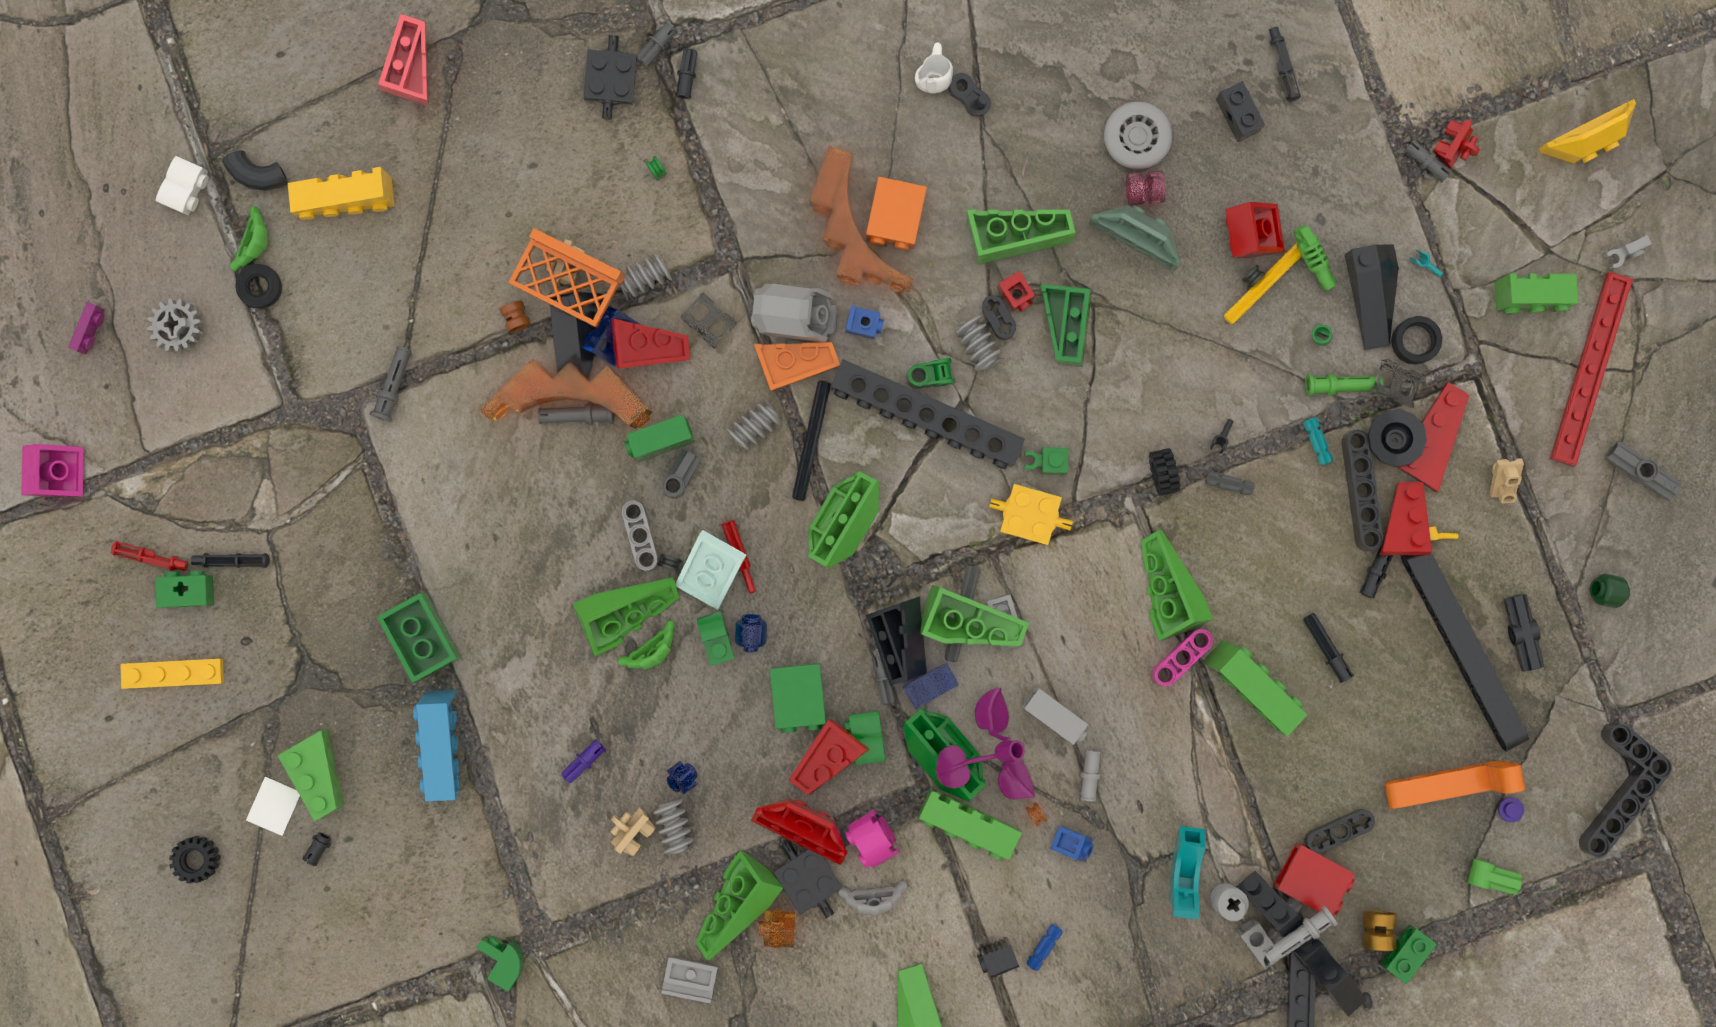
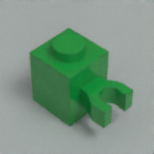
(1051, 461)

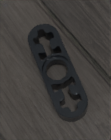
(1359, 830)

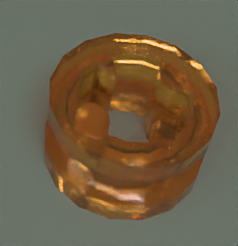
(1036, 814)

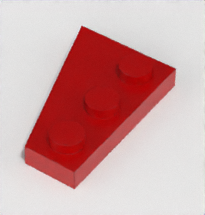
(646, 345)
(827, 757)

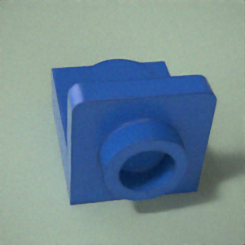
(1072, 844)

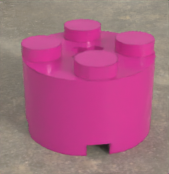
(872, 839)

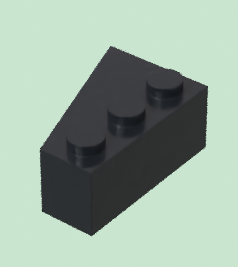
(899, 640)

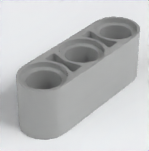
(632, 527)

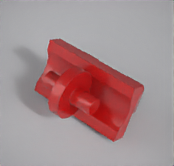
(1461, 133)

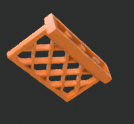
(575, 258)

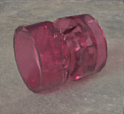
(1136, 188)

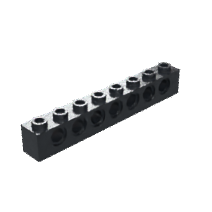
(849, 372)

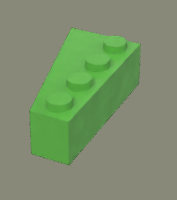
(1017, 232)

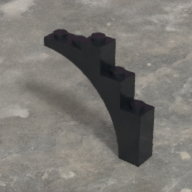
(1312, 953)

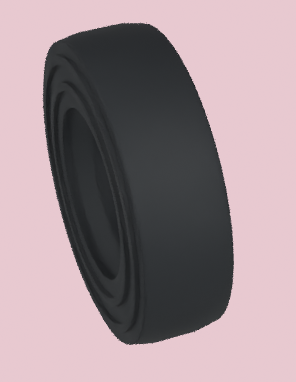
(243, 286)

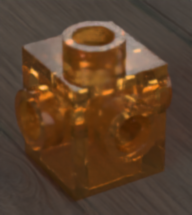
(778, 929)

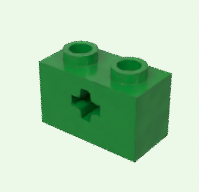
(199, 591)

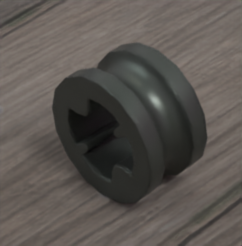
(1253, 276)
(669, 562)

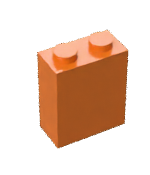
(895, 213)

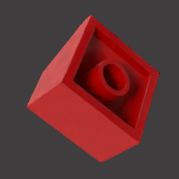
(1254, 230)

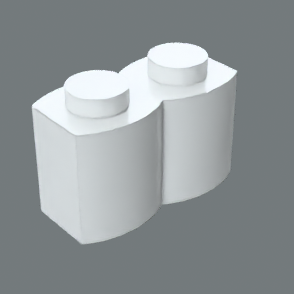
(182, 186)

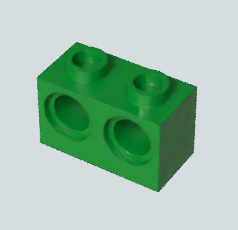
(1410, 953)

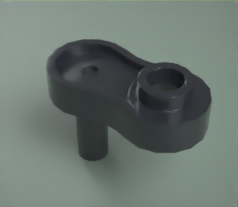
(974, 100)

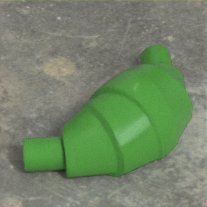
(253, 241)
(653, 651)

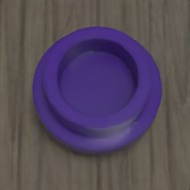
(1511, 809)

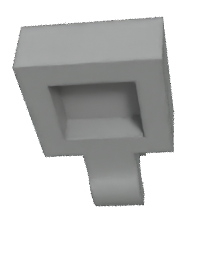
(1632, 249)

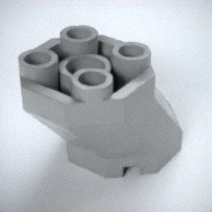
(794, 312)

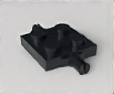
(610, 77)
(807, 880)

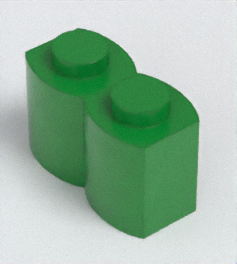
(867, 729)

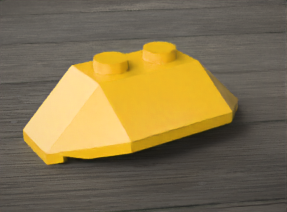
(1592, 136)

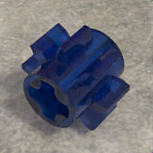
(682, 777)

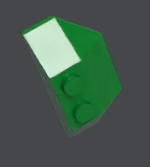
(928, 735)

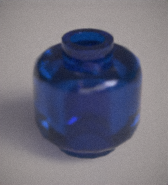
(751, 632)

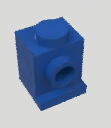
(856, 328)

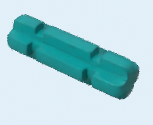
(1318, 441)

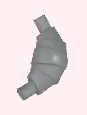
(873, 901)

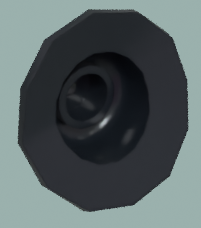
(1400, 426)

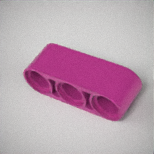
(1193, 653)

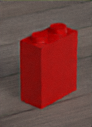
(1314, 880)

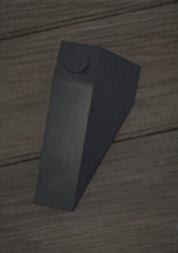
(1373, 285)
(571, 332)

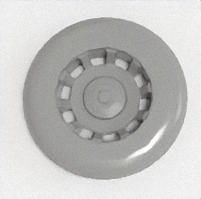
(1138, 135)

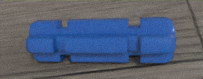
(1044, 947)

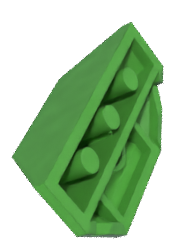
(843, 519)

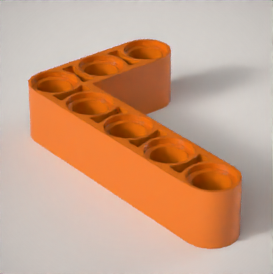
(1496, 776)

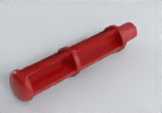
(148, 556)

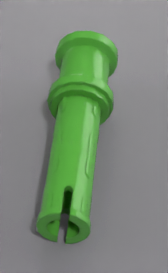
(1331, 384)

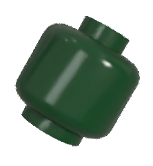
(1610, 590)

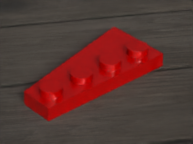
(1441, 430)

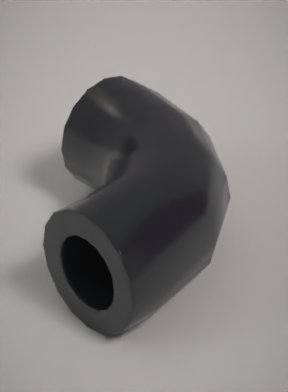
(253, 176)

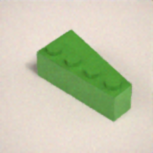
(1256, 686)
(969, 824)

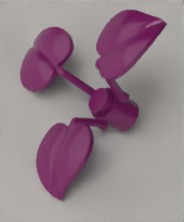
(1014, 779)

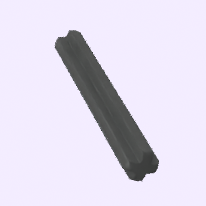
(968, 591)

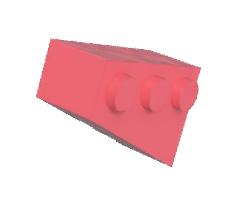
(406, 62)

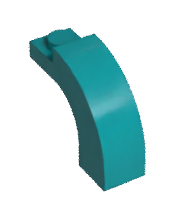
(1186, 871)

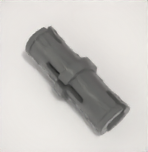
(1428, 160)

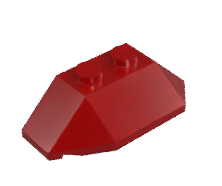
(804, 827)

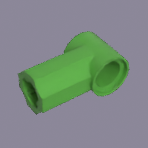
(1489, 876)

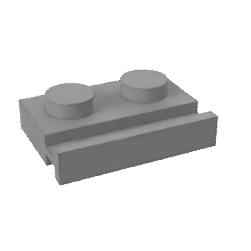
(689, 979)

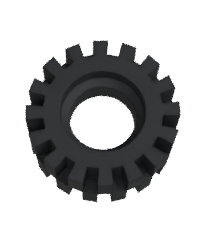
(1164, 471)
(179, 859)

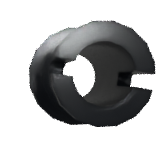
(315, 851)

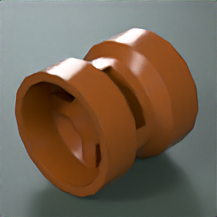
(515, 316)

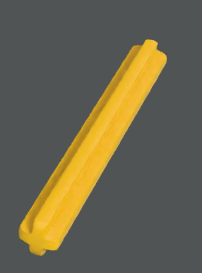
(1262, 285)

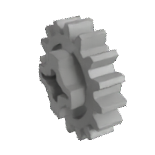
(171, 315)

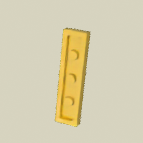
(172, 673)

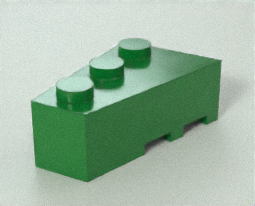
(1068, 321)

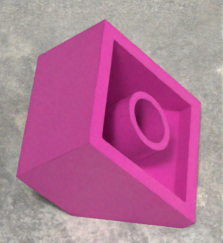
(52, 470)

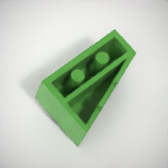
(1536, 293)
(314, 774)

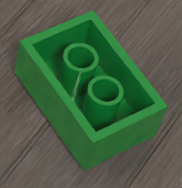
(419, 637)

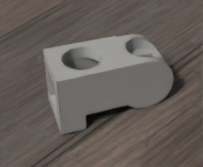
(1256, 940)

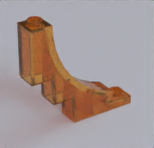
(537, 386)

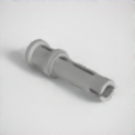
(1310, 929)

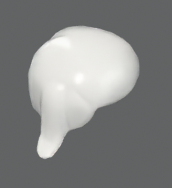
(935, 73)

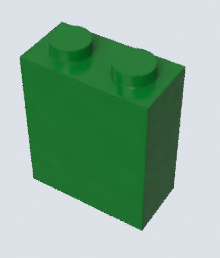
(659, 438)
(798, 697)

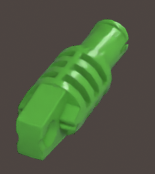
(1314, 256)

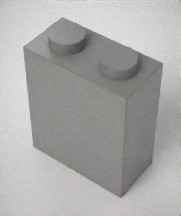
(1055, 716)

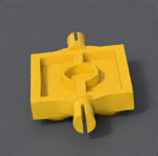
(1030, 514)

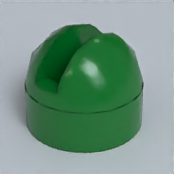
(1323, 330)

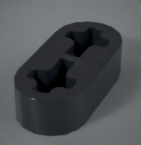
(1003, 313)

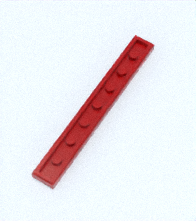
(1591, 369)

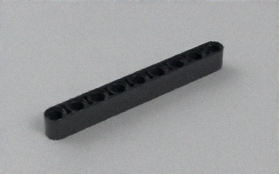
(1466, 650)

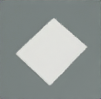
(273, 806)

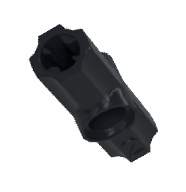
(1524, 632)

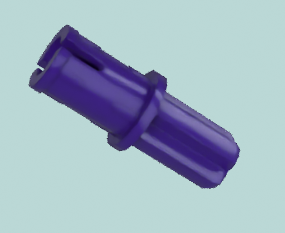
(583, 761)

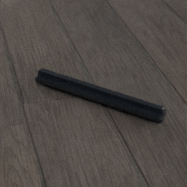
(811, 440)

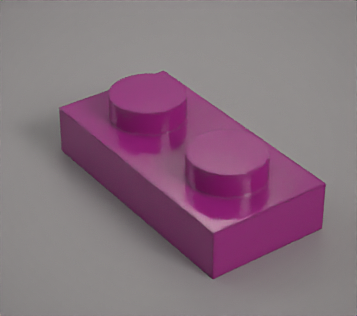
(83, 336)

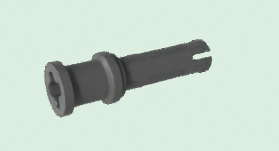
(401, 355)
(589, 413)

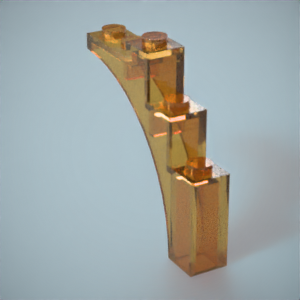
(841, 232)

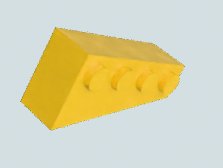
(341, 194)

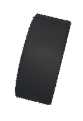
(1435, 335)

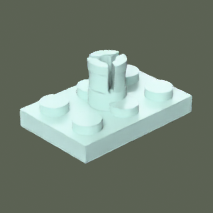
(710, 569)

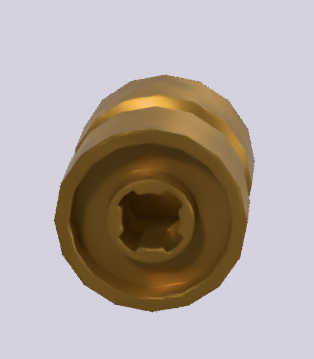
(1379, 939)

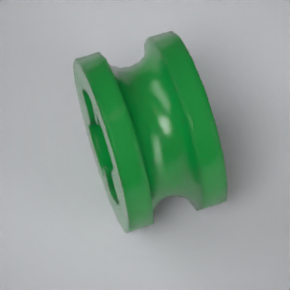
(656, 168)

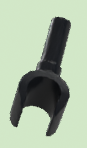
(1222, 438)

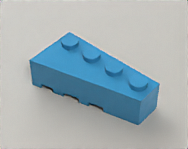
(437, 745)

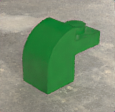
(715, 638)
(509, 961)

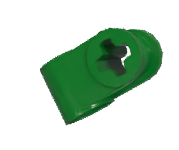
(932, 373)

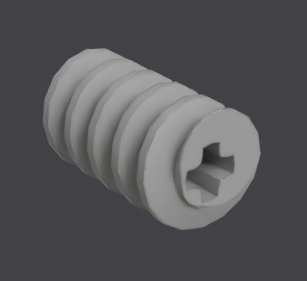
(644, 275)
(978, 344)
(754, 425)
(673, 827)
(1239, 902)

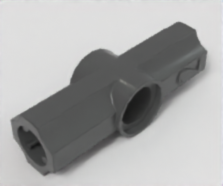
(1655, 479)

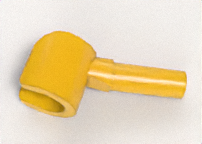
(1434, 535)

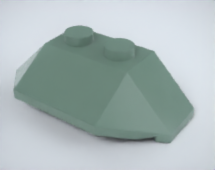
(1139, 232)

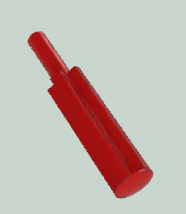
(734, 540)

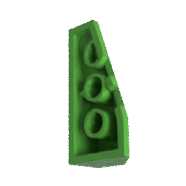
(615, 613)
(961, 620)
(744, 897)
(915, 999)

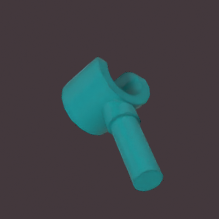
(1424, 261)

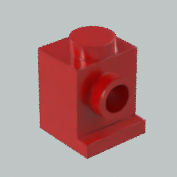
(1016, 283)

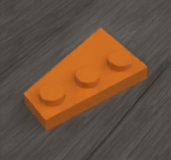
(792, 363)

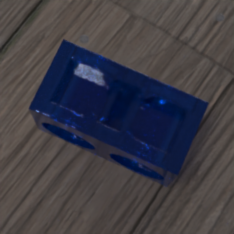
(604, 332)
(930, 685)

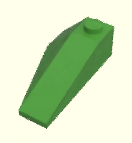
(1175, 597)

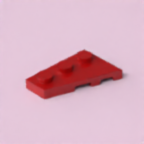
(1408, 522)

